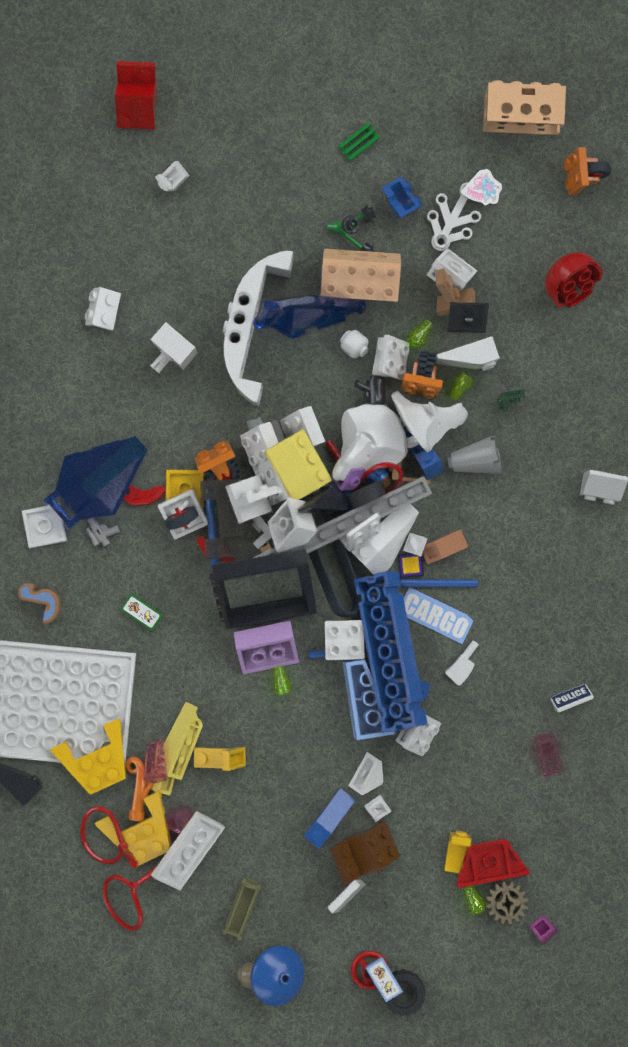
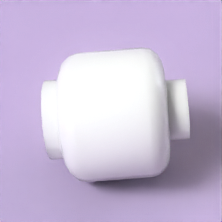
(354, 344)

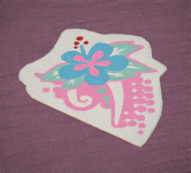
(483, 188)

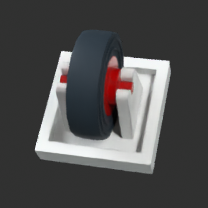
(183, 514)

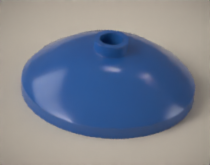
(268, 975)

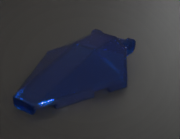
(297, 313)
(96, 480)

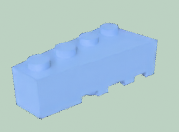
(362, 701)

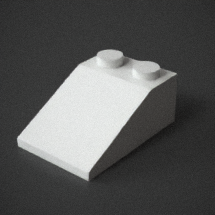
(472, 356)

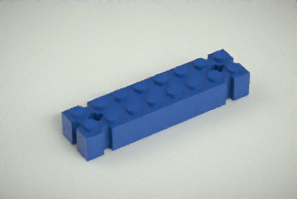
(390, 652)

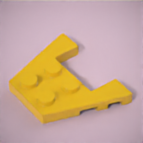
(99, 767)
(147, 838)

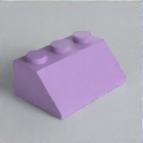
(266, 647)

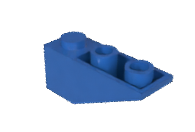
(427, 461)

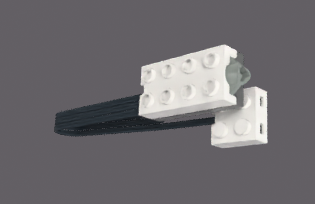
(262, 437)

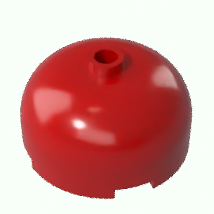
(568, 271)

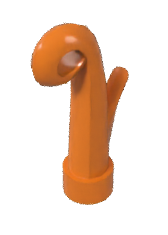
(137, 811)

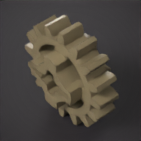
(499, 902)

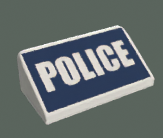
(571, 698)

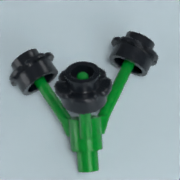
(351, 225)

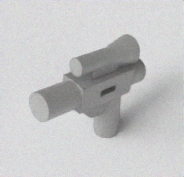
(100, 532)

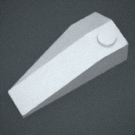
(380, 551)

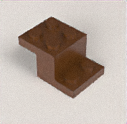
(364, 852)

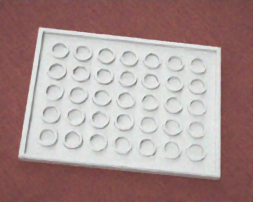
(60, 697)

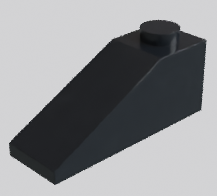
(326, 502)
(19, 783)

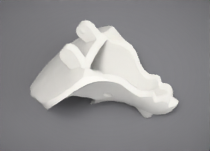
(426, 421)
(369, 437)

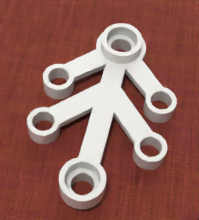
(451, 221)

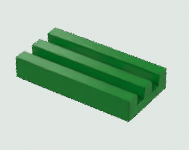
(376, 137)

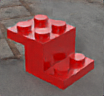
(136, 95)

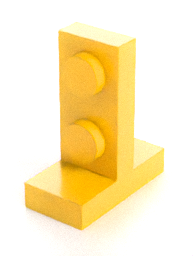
(223, 758)

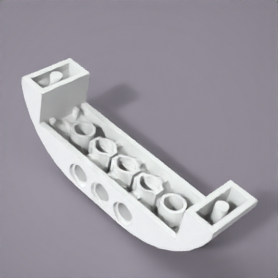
(249, 290)

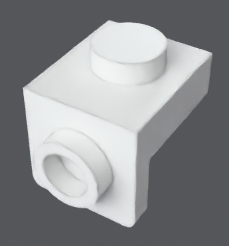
(172, 177)

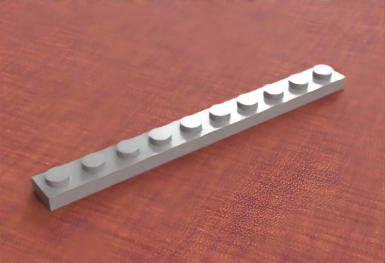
(345, 523)

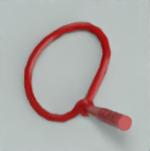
(336, 454)
(122, 847)
(133, 886)

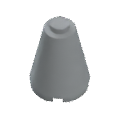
(477, 458)

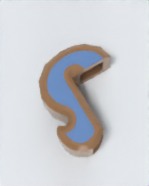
(44, 596)

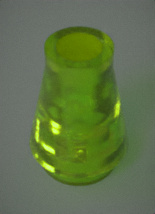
(419, 335)
(461, 385)
(281, 681)
(474, 901)

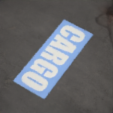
(437, 615)

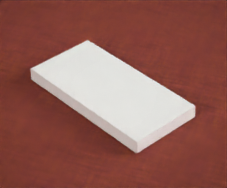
(188, 851)

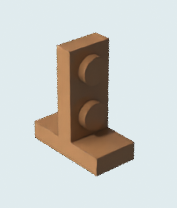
(450, 293)

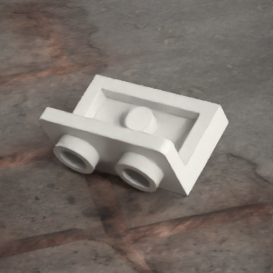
(102, 308)

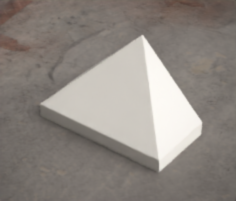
(368, 775)

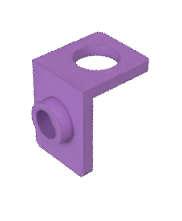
(352, 479)

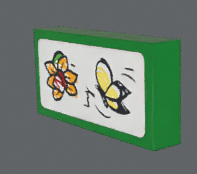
(141, 612)

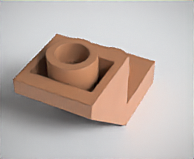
(444, 546)

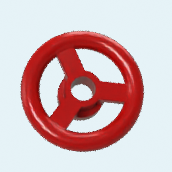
(367, 978)

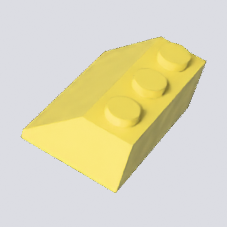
(298, 465)

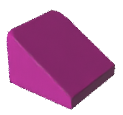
(543, 929)

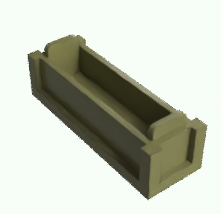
(242, 907)

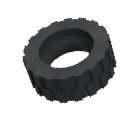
(417, 999)

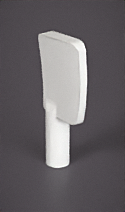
(462, 666)

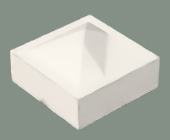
(415, 544)
(377, 808)

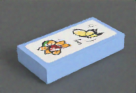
(384, 979)

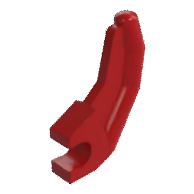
(141, 497)

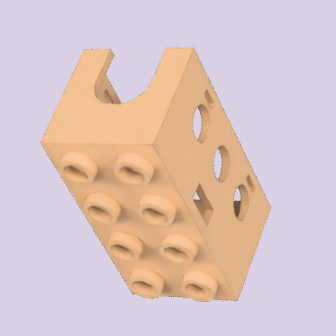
(523, 105)
(361, 275)

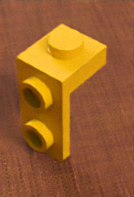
(456, 849)

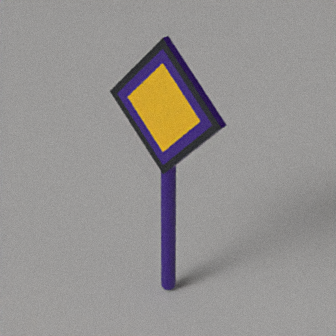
(410, 565)

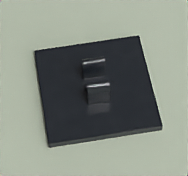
(467, 317)

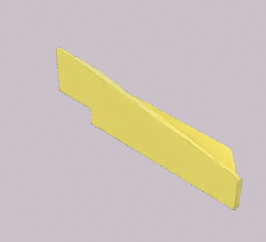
(179, 747)

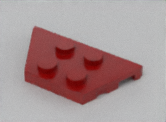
(489, 863)

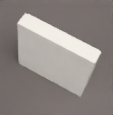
(43, 527)
(346, 896)

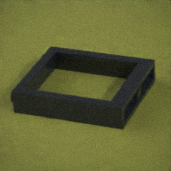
(265, 611)

